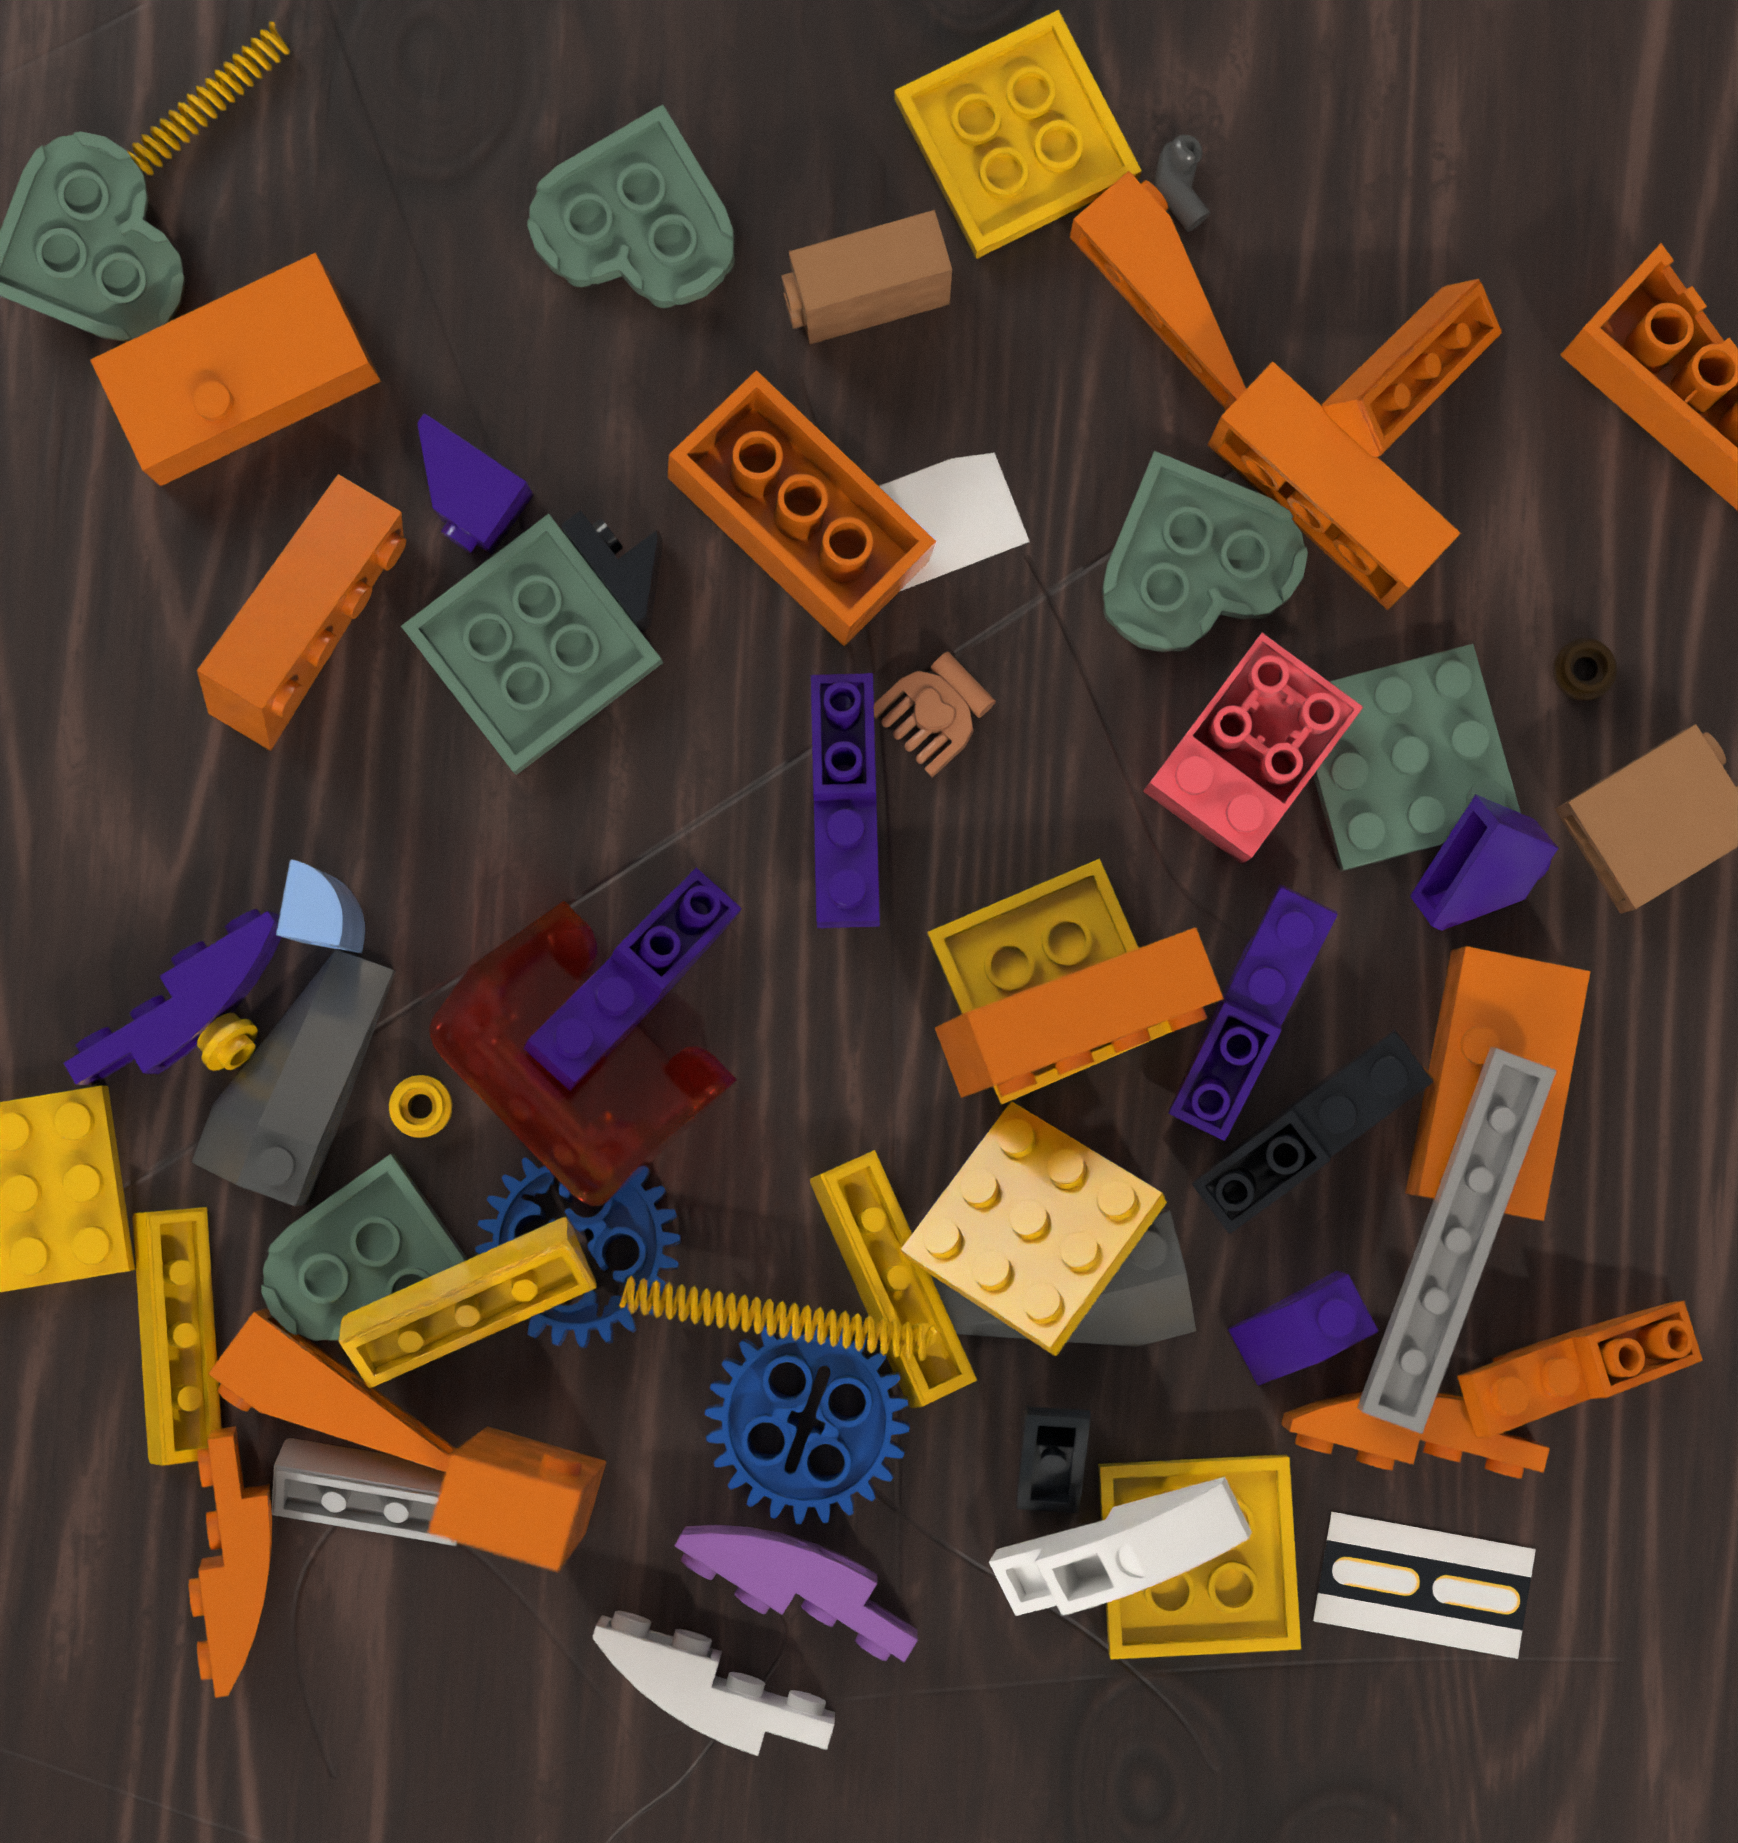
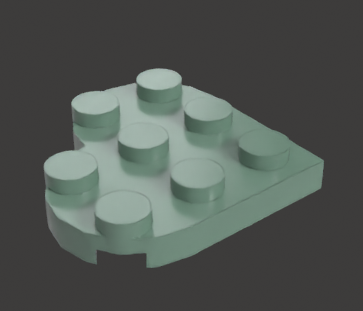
(637, 213)
(82, 242)
(1198, 553)
(354, 1251)

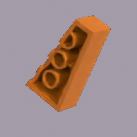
(1667, 370)
(300, 612)
(1080, 1012)

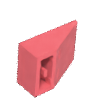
(1253, 749)

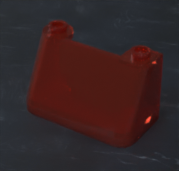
(617, 1112)

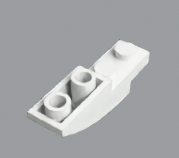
(1125, 1553)
(682, 1681)

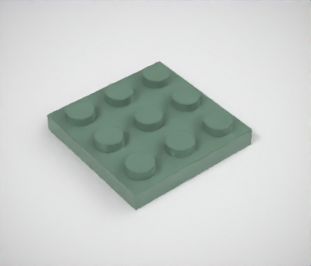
(532, 644)
(1411, 758)

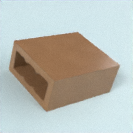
(868, 278)
(1656, 818)

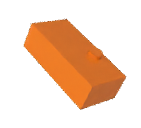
(235, 370)
(1331, 486)
(799, 507)
(1517, 1008)
(517, 1497)

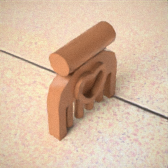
(939, 708)

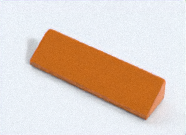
(1414, 366)

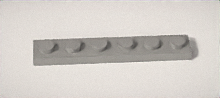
(1456, 1240)

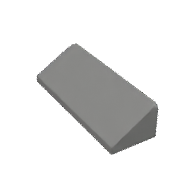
(356, 1489)

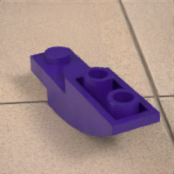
(845, 801)
(632, 979)
(202, 988)
(1251, 1012)

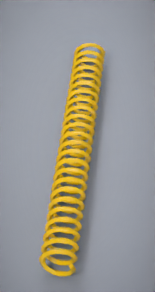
(204, 104)
(772, 1322)

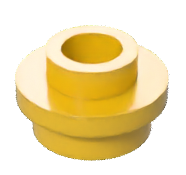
(227, 1042)
(401, 1101)

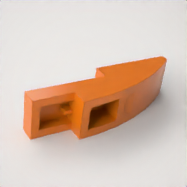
(1579, 1367)
(1382, 1442)
(233, 1584)

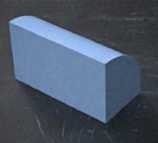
(320, 910)

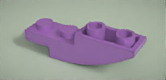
(776, 1566)

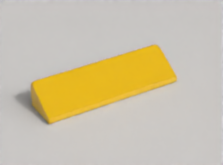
(870, 1238)
(466, 1302)
(176, 1332)

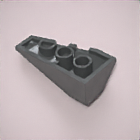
(290, 1096)
(1138, 1306)

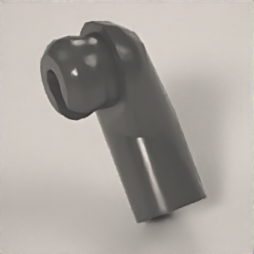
(1175, 180)

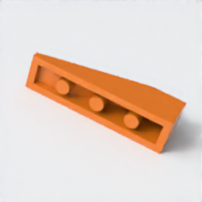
(1144, 259)
(309, 1387)

